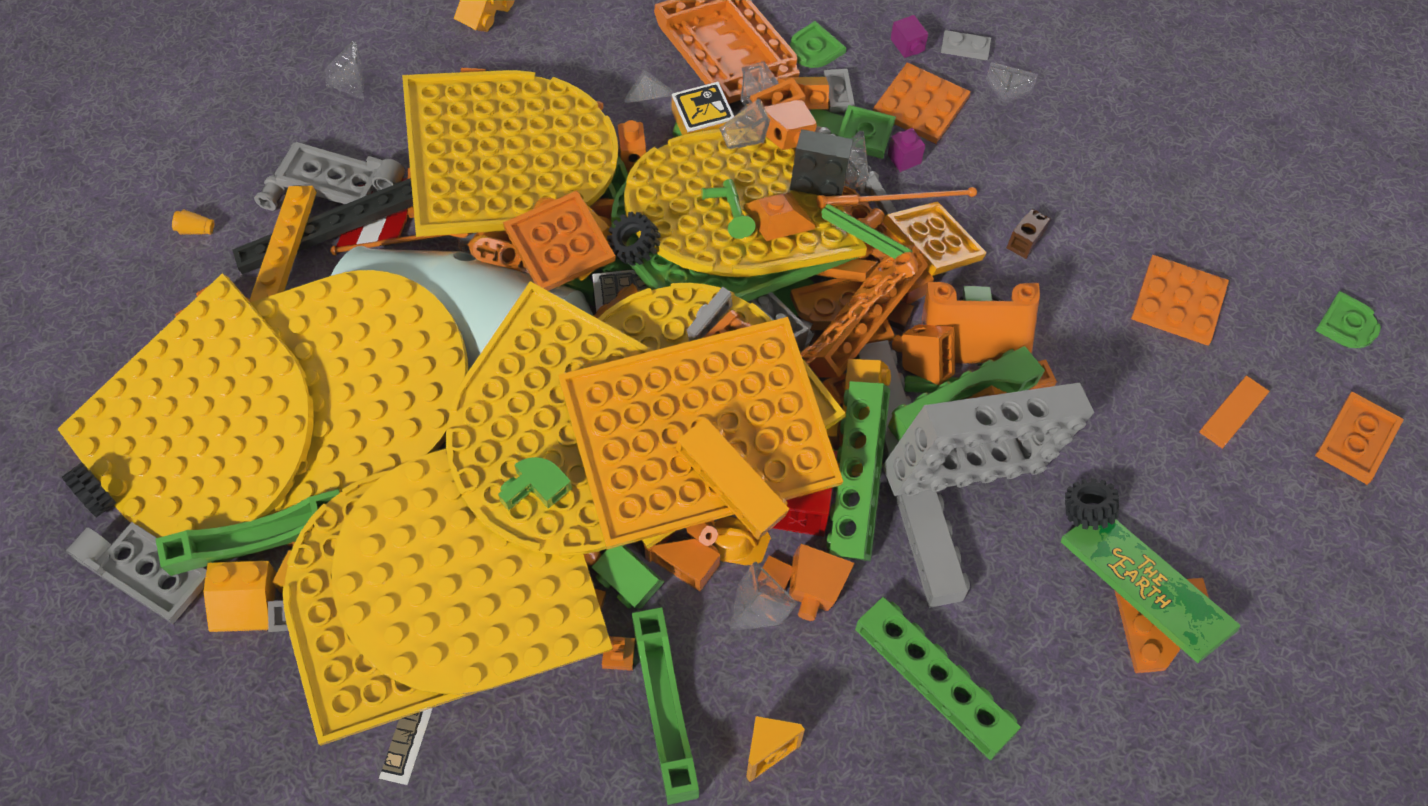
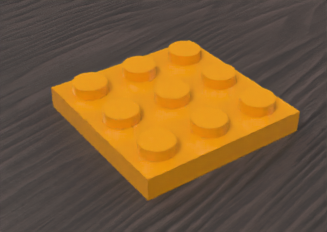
(936, 235)

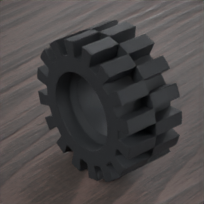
(643, 246)
(88, 489)
(1103, 512)

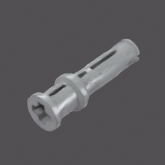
(271, 192)

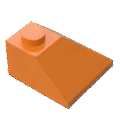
(779, 216)

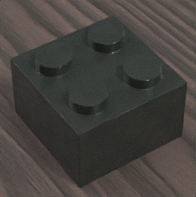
(820, 163)

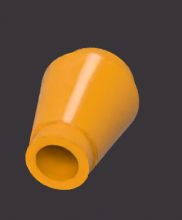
(191, 223)

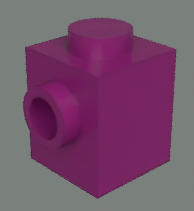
(909, 36)
(906, 149)

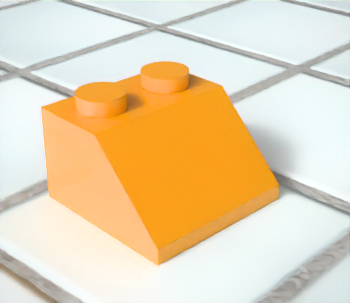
(238, 595)

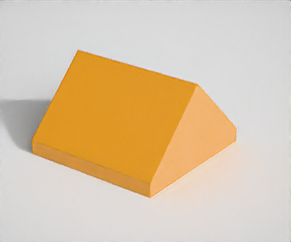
(771, 743)

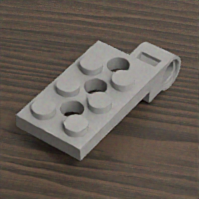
(375, 173)
(101, 558)

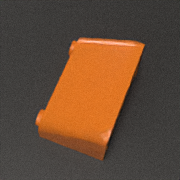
(984, 327)

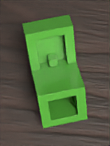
(537, 476)

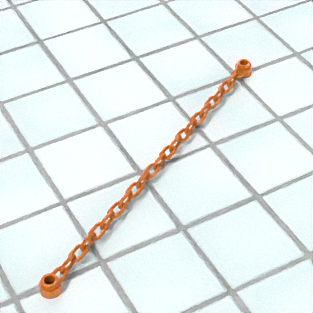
(905, 266)

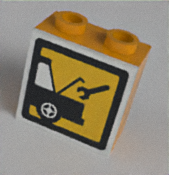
(701, 108)

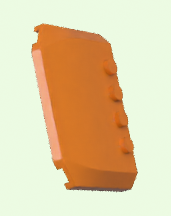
(723, 38)

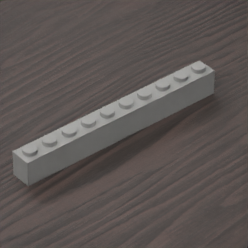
(922, 513)

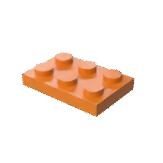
(1359, 438)

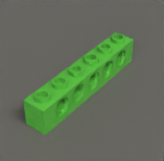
(867, 484)
(963, 716)

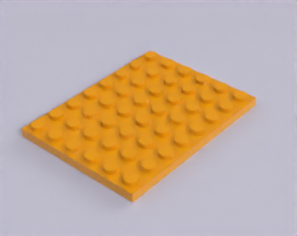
(640, 405)

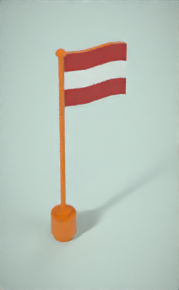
(377, 233)

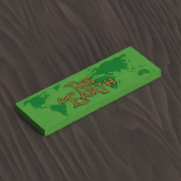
(1153, 588)

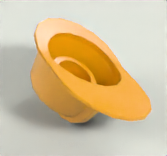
(737, 543)

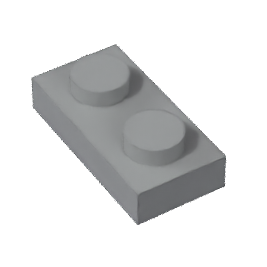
(966, 45)
(839, 90)

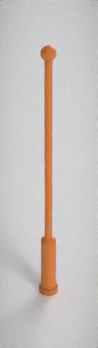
(844, 200)

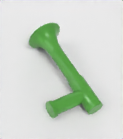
(740, 225)

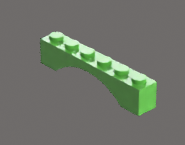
(1010, 373)
(197, 548)
(665, 707)

